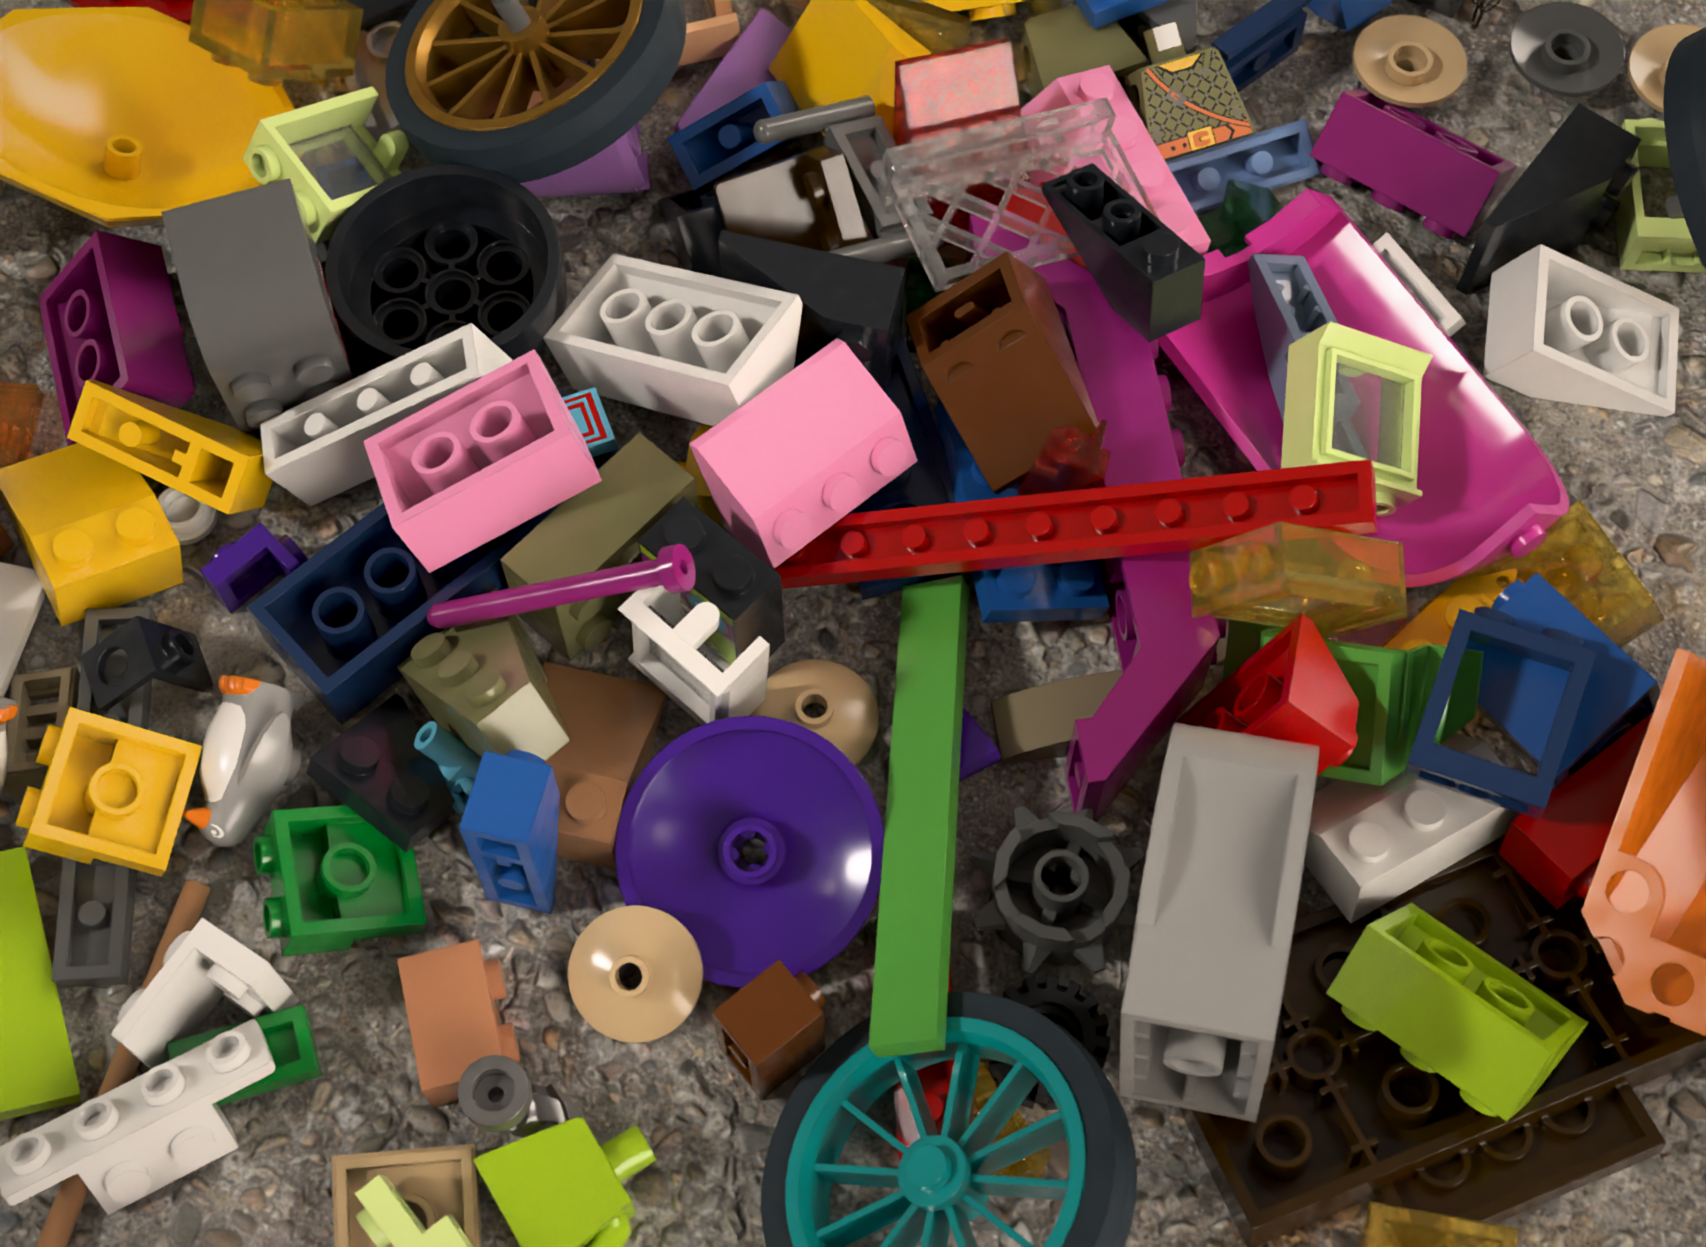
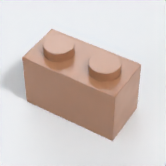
(454, 1015)

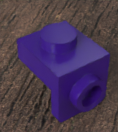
(249, 565)

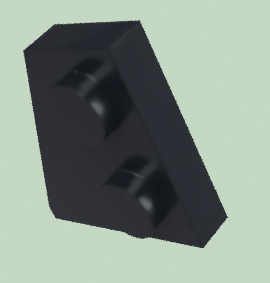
(385, 776)

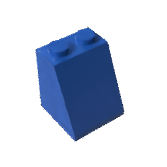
(1525, 694)

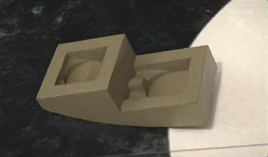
(1041, 719)

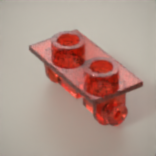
(1068, 462)

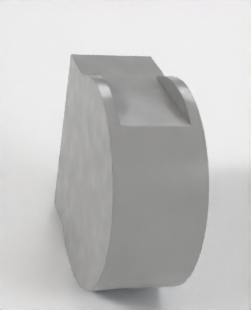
(1215, 920)

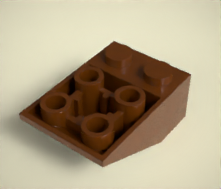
(1002, 366)

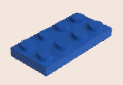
(1023, 592)

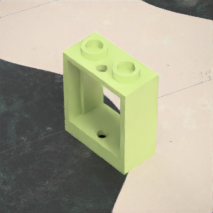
(1651, 241)

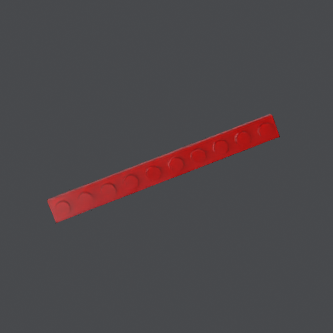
(1084, 524)

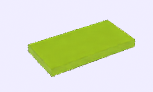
(34, 1042)

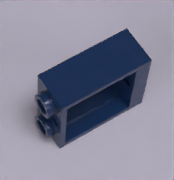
(1481, 777)

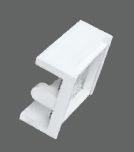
(684, 667)

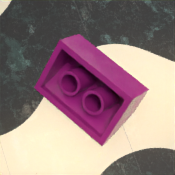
(1411, 163)
(116, 324)

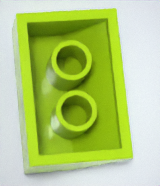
(1455, 1010)

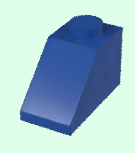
(725, 138)

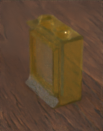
(1296, 570)

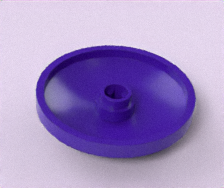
(740, 783)

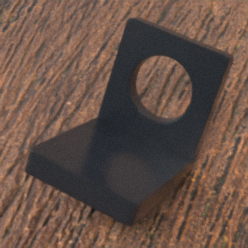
(152, 653)

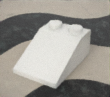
(1580, 336)

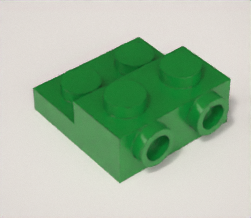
(334, 881)

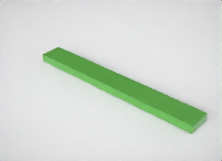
(921, 822)

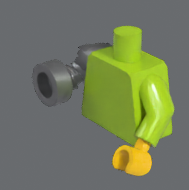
(556, 1179)

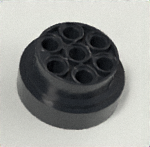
(409, 234)

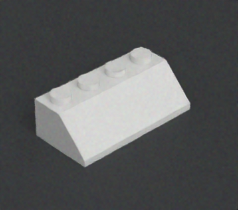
(675, 339)

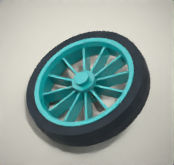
(948, 1175)

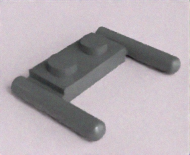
(862, 137)

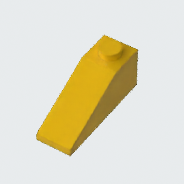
(173, 447)

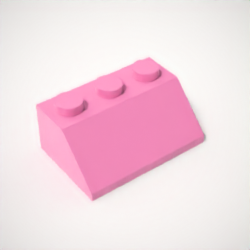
(803, 454)
(480, 462)

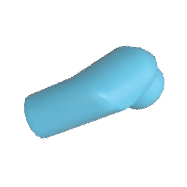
(455, 760)

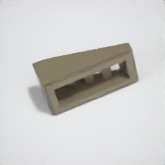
(21, 737)

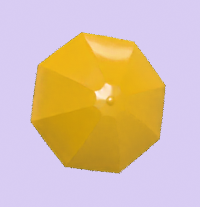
(122, 113)

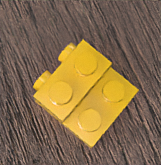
(109, 793)

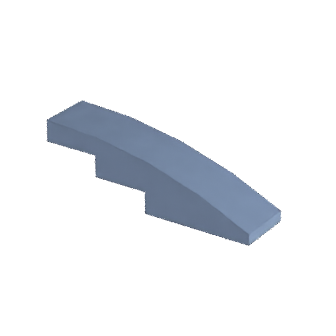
(1286, 309)

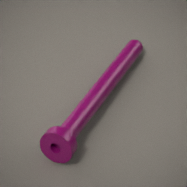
(672, 569)

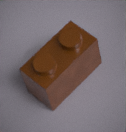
(772, 1027)

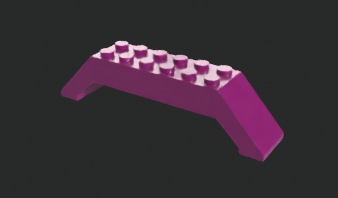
(1149, 595)

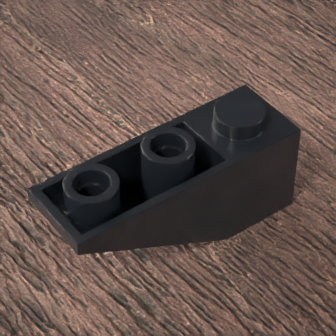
(1131, 254)

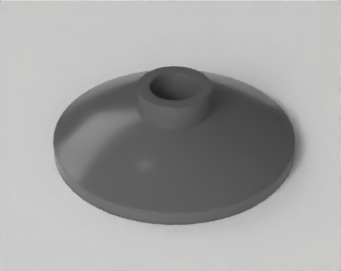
(1566, 49)

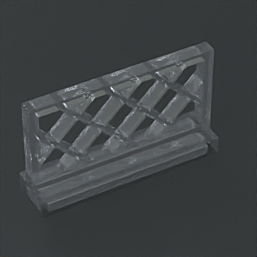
(1000, 157)

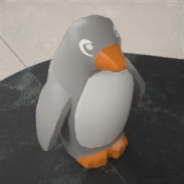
(245, 758)

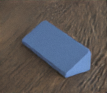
(1262, 159)

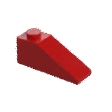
(1568, 840)

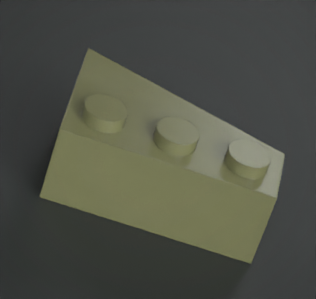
(487, 687)

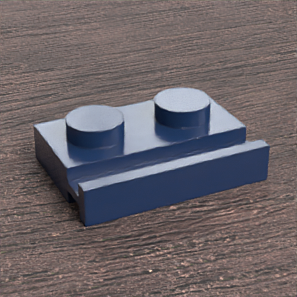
(1262, 40)

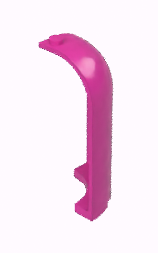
(1478, 466)

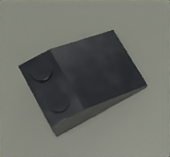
(1557, 196)
(839, 296)

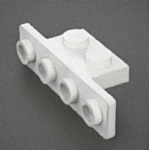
(143, 1129)

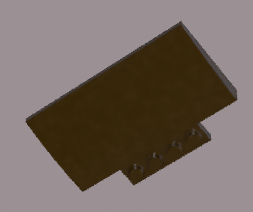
(1362, 1122)

